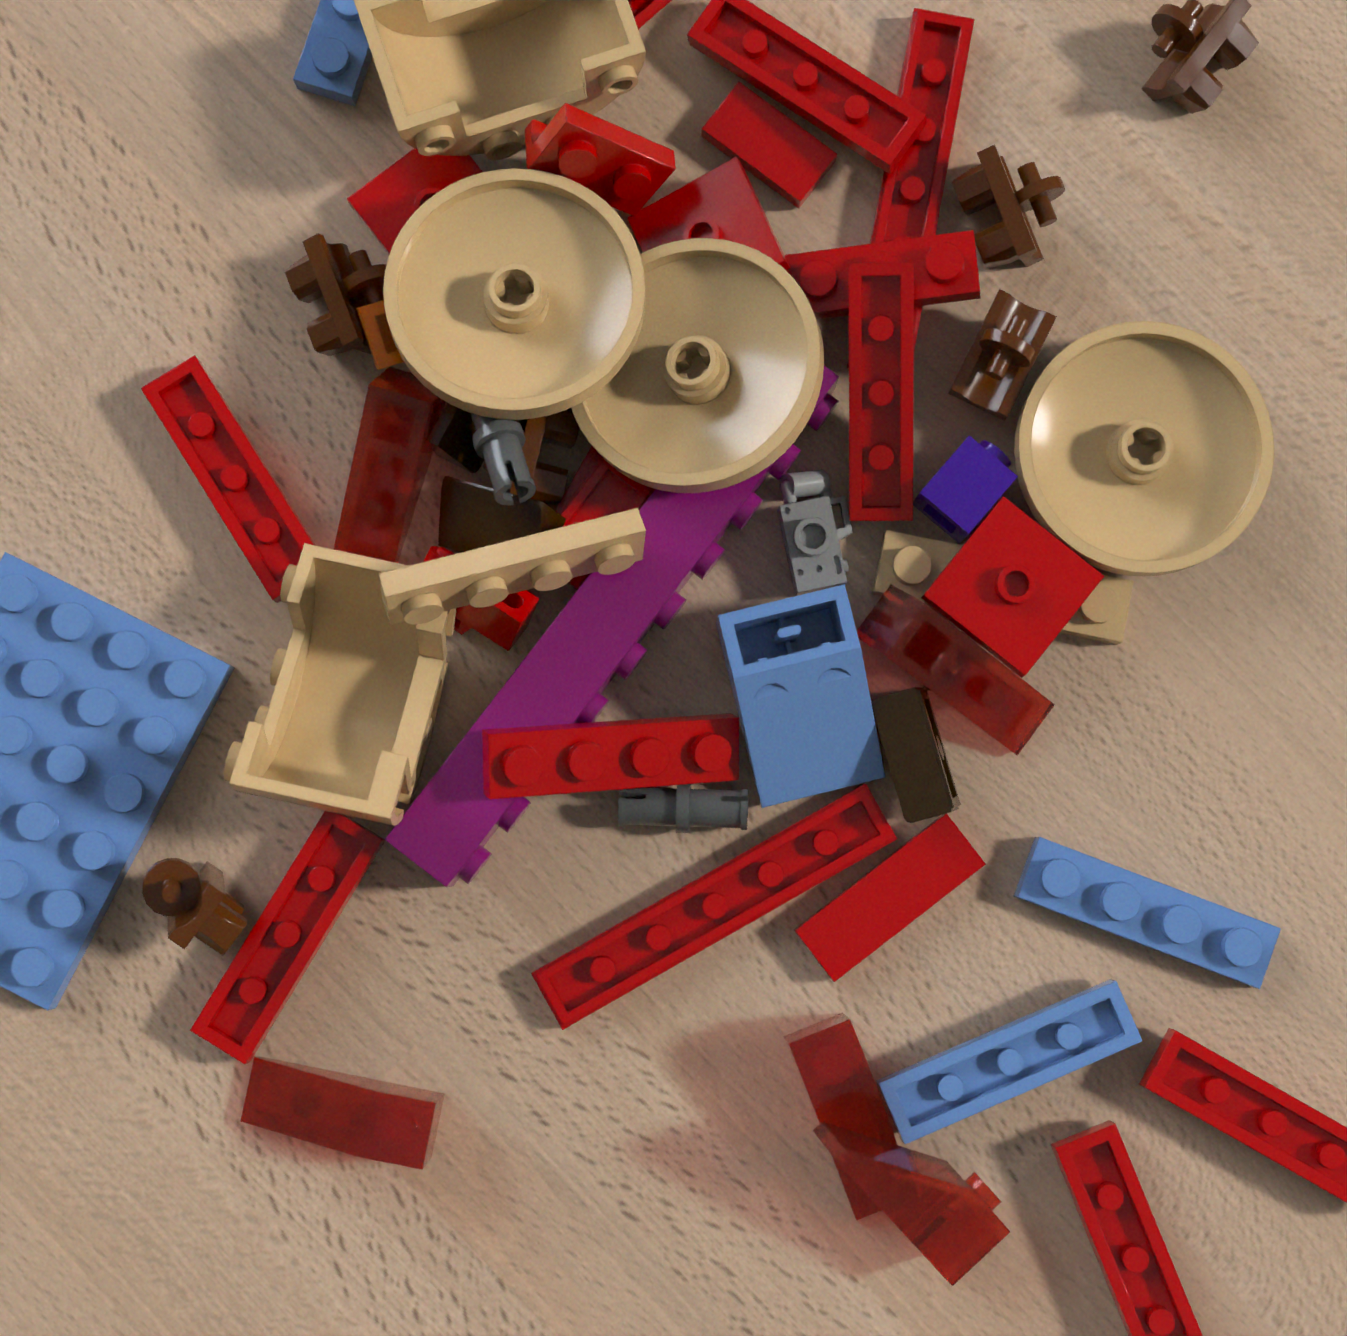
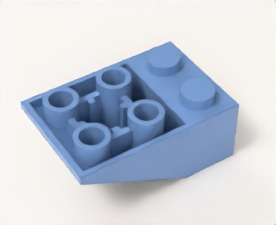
(801, 695)

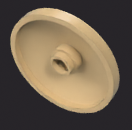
(514, 293)
(716, 374)
(1144, 448)

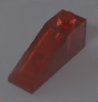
(388, 465)
(954, 668)
(841, 1091)
(344, 1111)
(924, 1197)

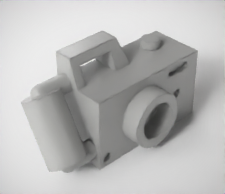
(811, 532)

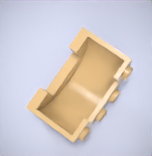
(480, 70)
(348, 695)

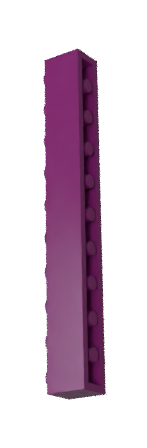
(578, 658)

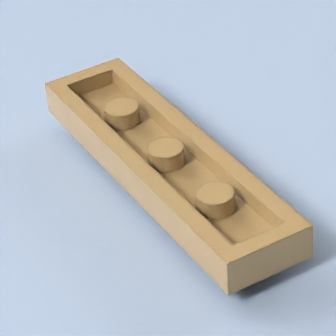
(917, 561)
(528, 562)

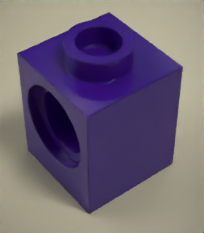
(966, 487)

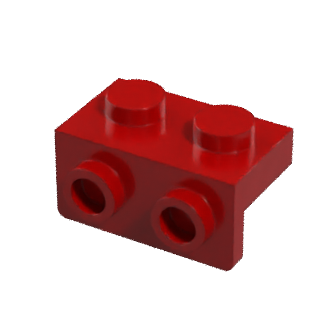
(600, 156)

